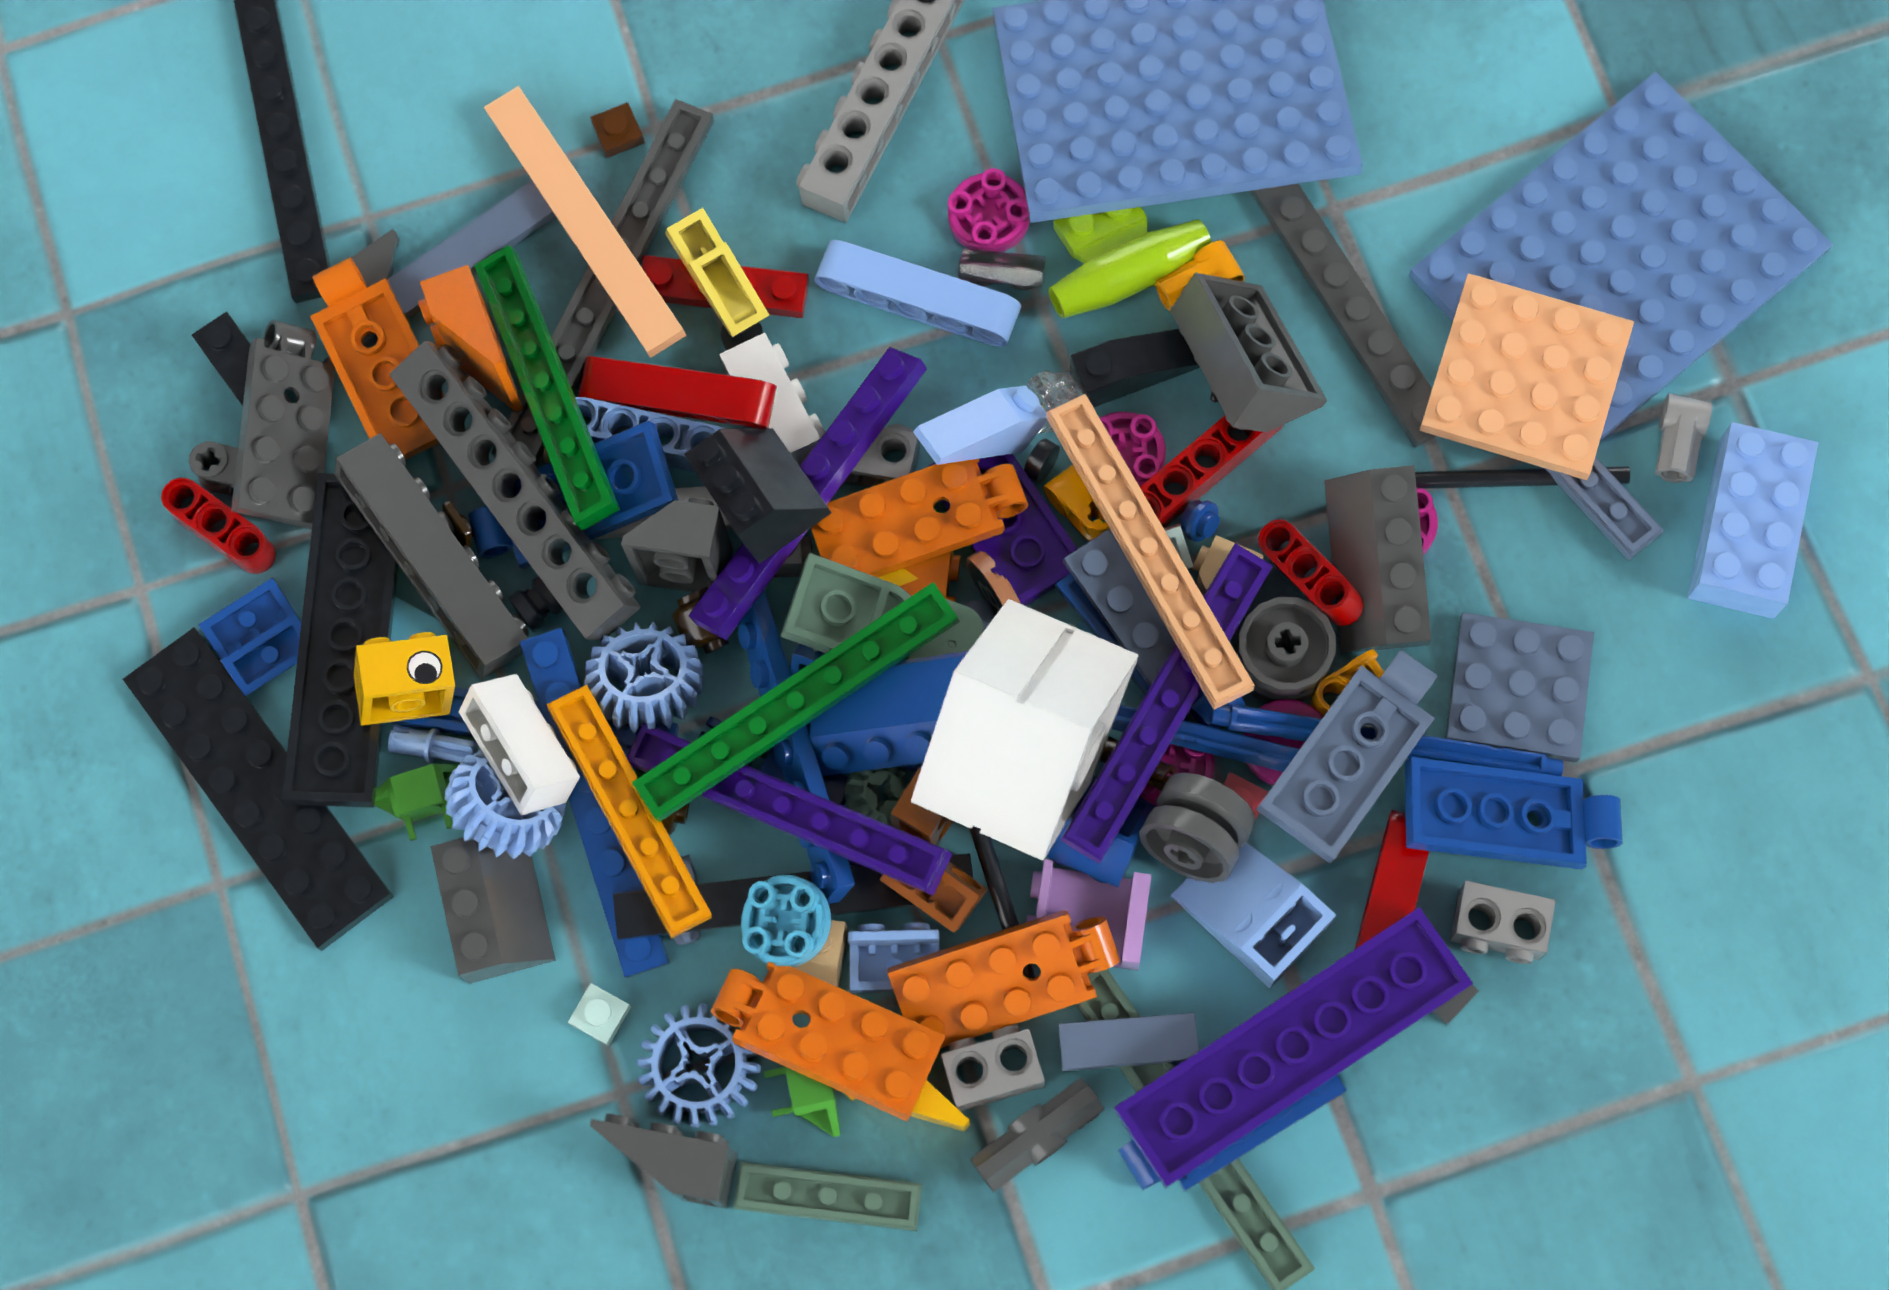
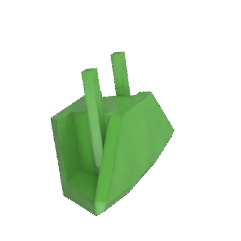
(416, 795)
(809, 1100)

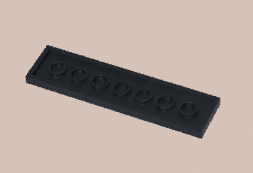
(344, 605)
(242, 774)

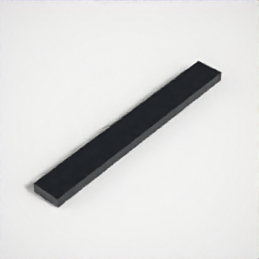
(726, 899)

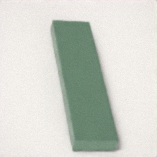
(828, 1196)

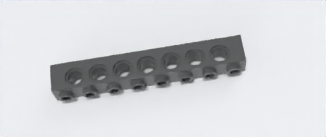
(421, 381)

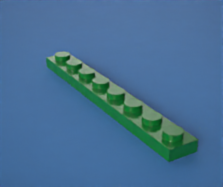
(546, 388)
(795, 702)

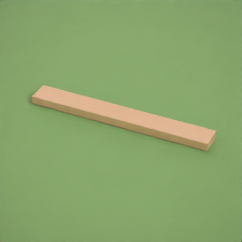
(585, 222)
(1150, 552)

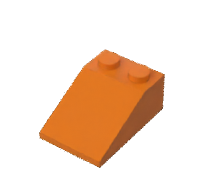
(466, 326)

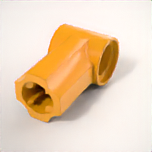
(1211, 260)

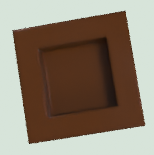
(617, 130)

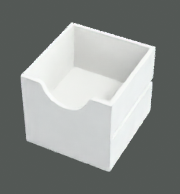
(1023, 728)

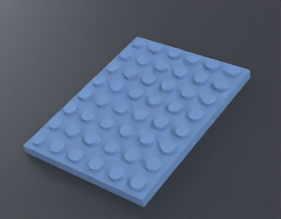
(1170, 100)
(1640, 223)

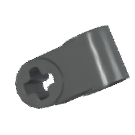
(219, 477)

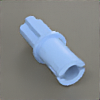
(429, 744)

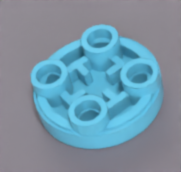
(785, 920)

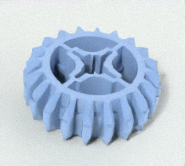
(649, 691)
(489, 815)
(680, 1075)

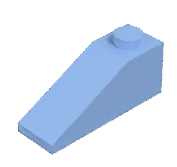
(985, 427)

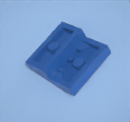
(255, 636)

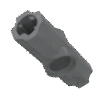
(1037, 1134)

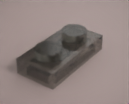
(990, 267)

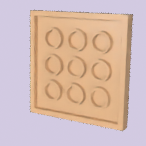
(1527, 376)

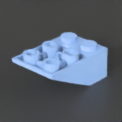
(1258, 914)

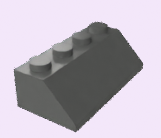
(1245, 353)
(1381, 555)

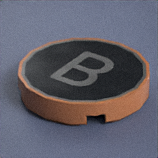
(989, 584)

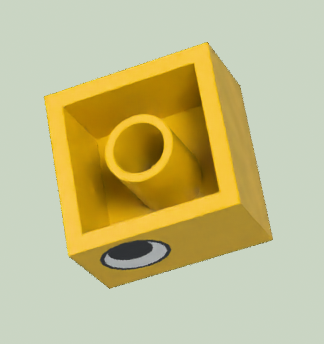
(403, 678)

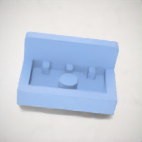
(875, 950)

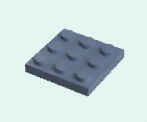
(1520, 686)

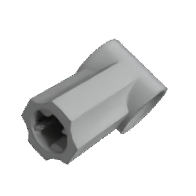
(1682, 427)

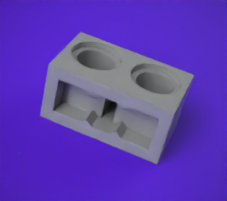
(874, 469)
(1502, 909)
(996, 1081)

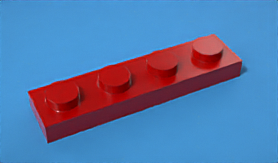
(779, 291)

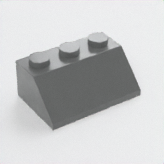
(679, 546)
(491, 910)

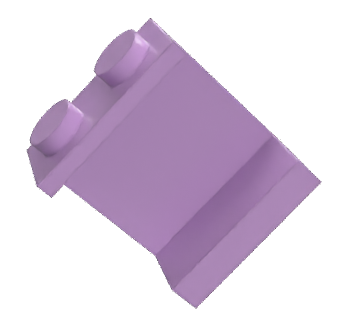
(1087, 898)

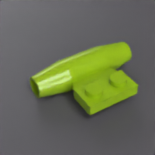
(1119, 257)

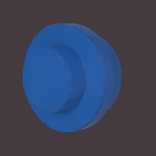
(1200, 520)

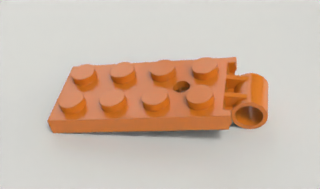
(364, 370)
(897, 522)
(983, 984)
(845, 1045)

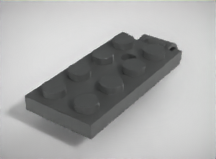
(279, 440)

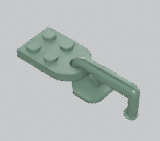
(840, 601)

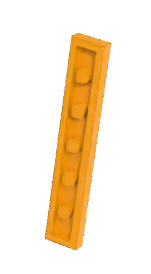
(635, 827)

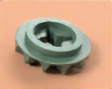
(863, 800)

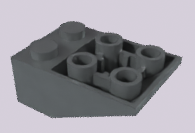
(688, 1167)

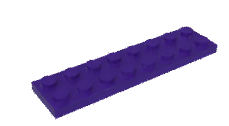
(1292, 1047)

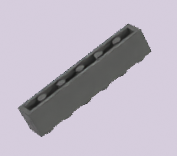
(431, 555)

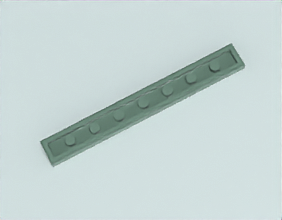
(1229, 1189)

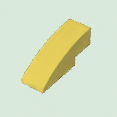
(716, 272)

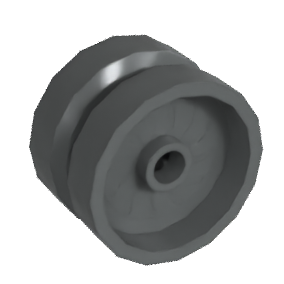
(1288, 626)
(1197, 827)

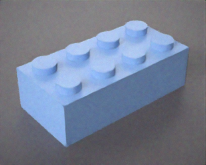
(1753, 520)

